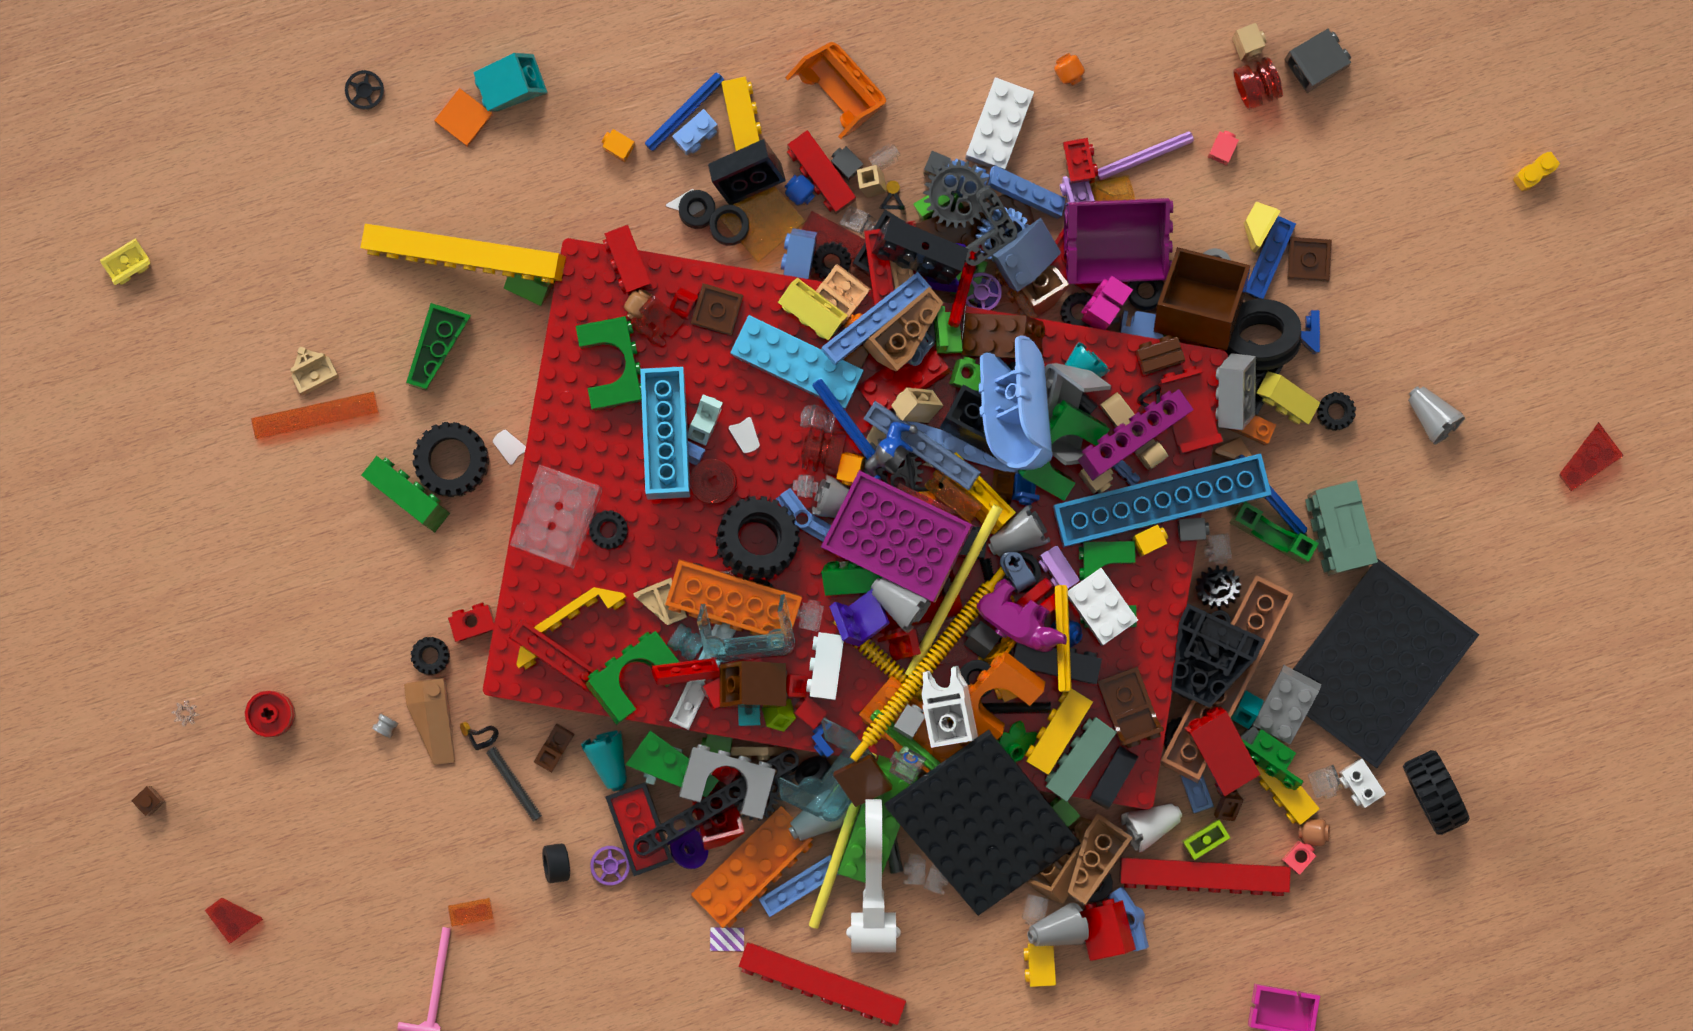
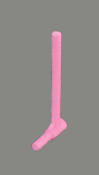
(430, 1024)

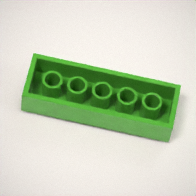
(854, 858)

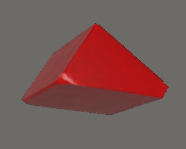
(683, 302)

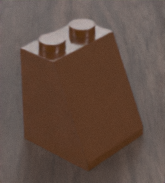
(753, 685)

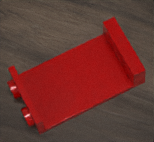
(1198, 427)
(1222, 750)

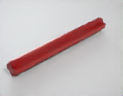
(962, 293)

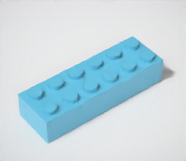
(794, 360)
(665, 433)

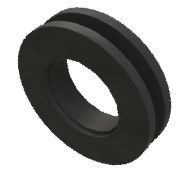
(1273, 314)

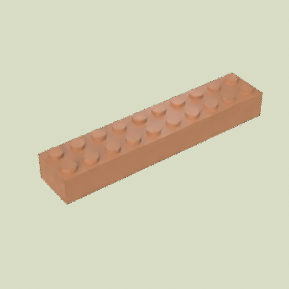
(1259, 615)

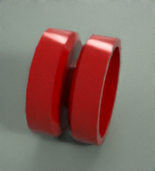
(1037, 595)
(257, 713)

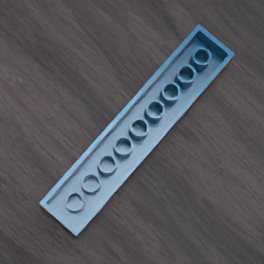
(1162, 500)

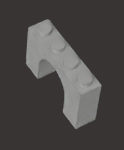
(757, 778)

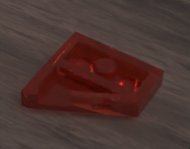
(232, 919)

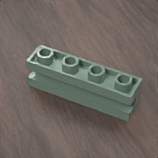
(1080, 759)

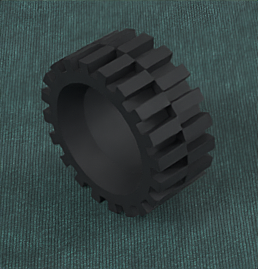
(475, 471)

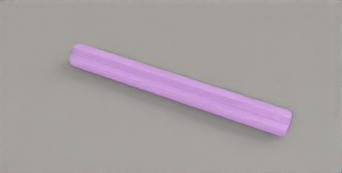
(1145, 155)

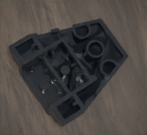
(1210, 655)

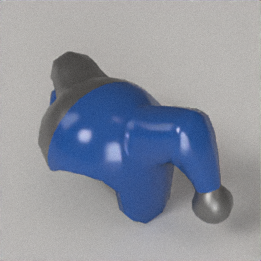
(891, 450)

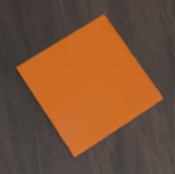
(463, 117)

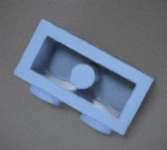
(695, 132)

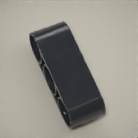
(1113, 777)

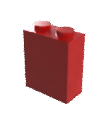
(1108, 929)

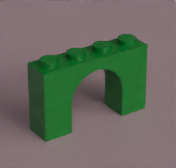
(627, 387)
(1065, 421)
(1254, 523)
(1103, 553)
(606, 685)

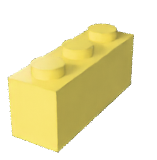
(812, 309)
(1287, 398)

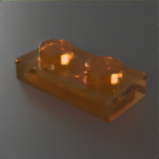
(470, 912)

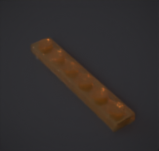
(314, 415)

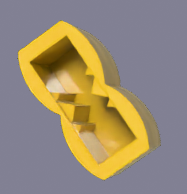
(1533, 173)

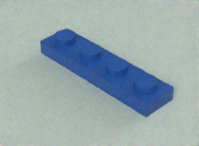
(1269, 257)

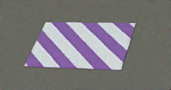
(726, 939)

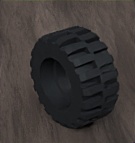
(760, 512)
(1436, 792)

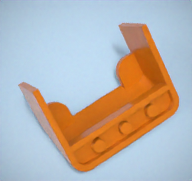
(842, 82)

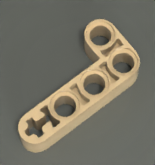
(1119, 412)

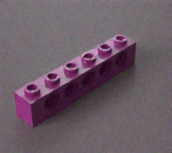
(1096, 465)

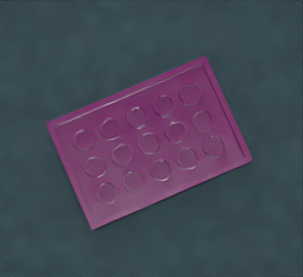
(897, 536)

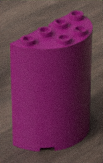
(1118, 240)

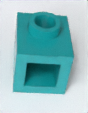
(1247, 709)
(749, 716)

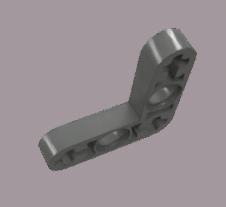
(996, 233)

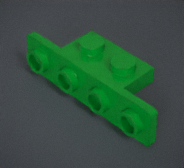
(1273, 758)

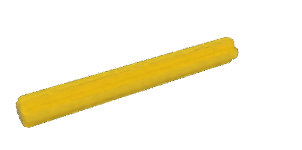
(1063, 650)

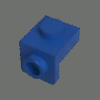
(1024, 491)
(821, 745)

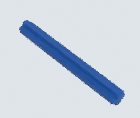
(684, 111)
(843, 418)
(1283, 510)

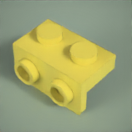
(126, 262)

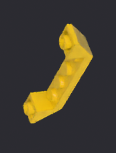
(610, 598)

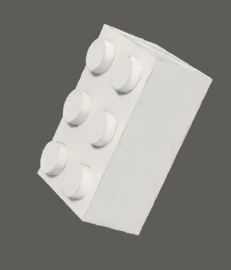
(1101, 606)
(825, 666)

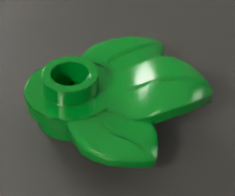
(1017, 740)

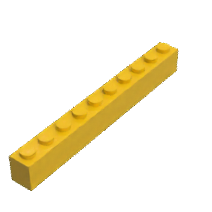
(463, 252)

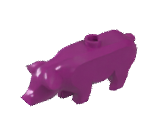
(1019, 622)

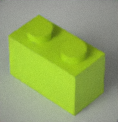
(1205, 839)

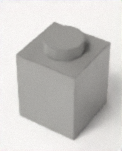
(909, 721)

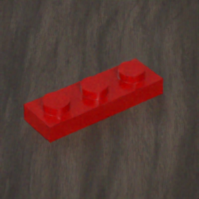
(685, 671)

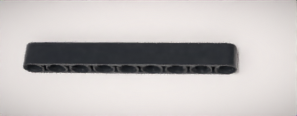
(705, 806)

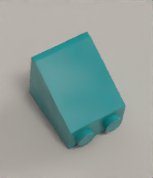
(509, 81)

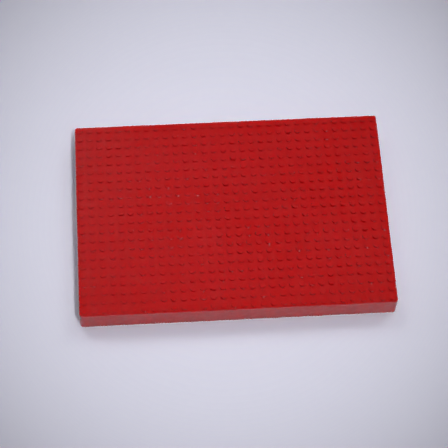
(609, 452)

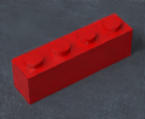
(821, 172)

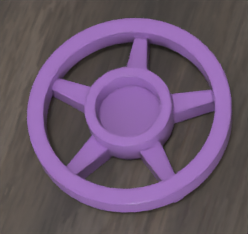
(982, 291)
(609, 865)

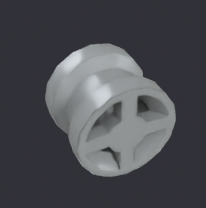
(385, 725)

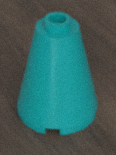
(1087, 360)
(607, 758)

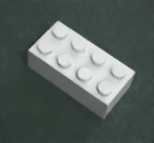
(999, 124)

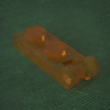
(954, 496)

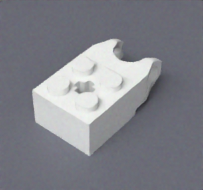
(948, 703)

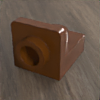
(1003, 484)
(1228, 806)

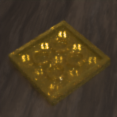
(769, 221)

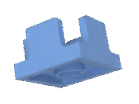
(1141, 325)

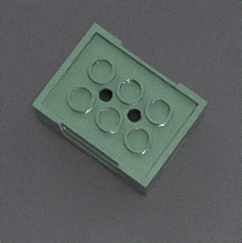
(1341, 528)

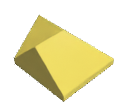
(1259, 224)

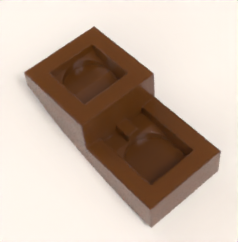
(554, 748)

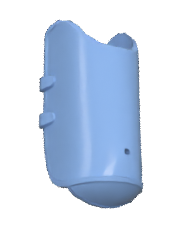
(1016, 407)

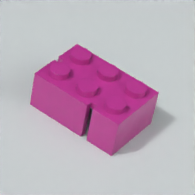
(1105, 303)
(1283, 1009)

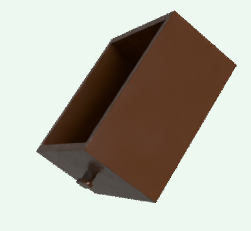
(1201, 298)

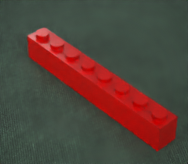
(1204, 875)
(822, 983)

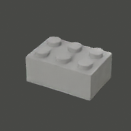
(1236, 391)
(1287, 704)

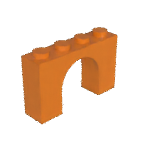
(1006, 674)

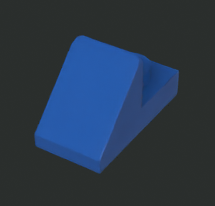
(1311, 338)

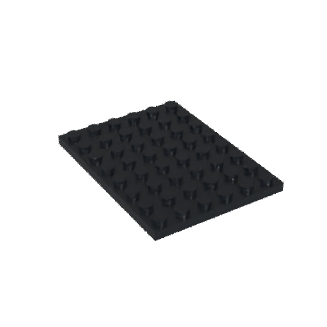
(1381, 661)
(982, 822)

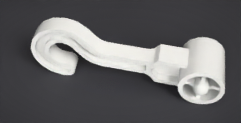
(873, 928)

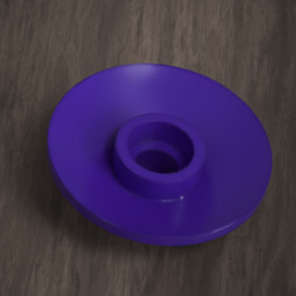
(696, 855)

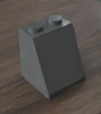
(1318, 60)

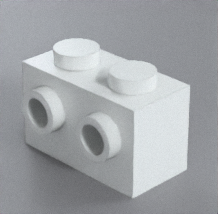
(1361, 783)

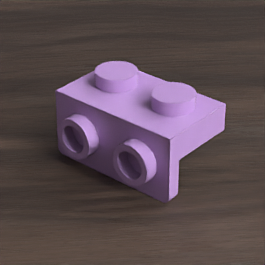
(1077, 191)
(1058, 567)

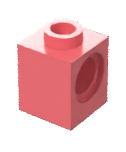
(1223, 147)
(1299, 867)

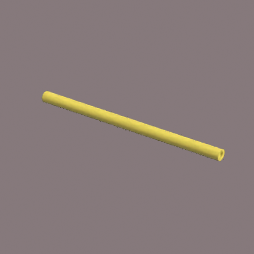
(955, 587)
(834, 865)

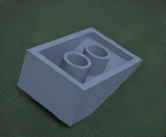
(1026, 255)

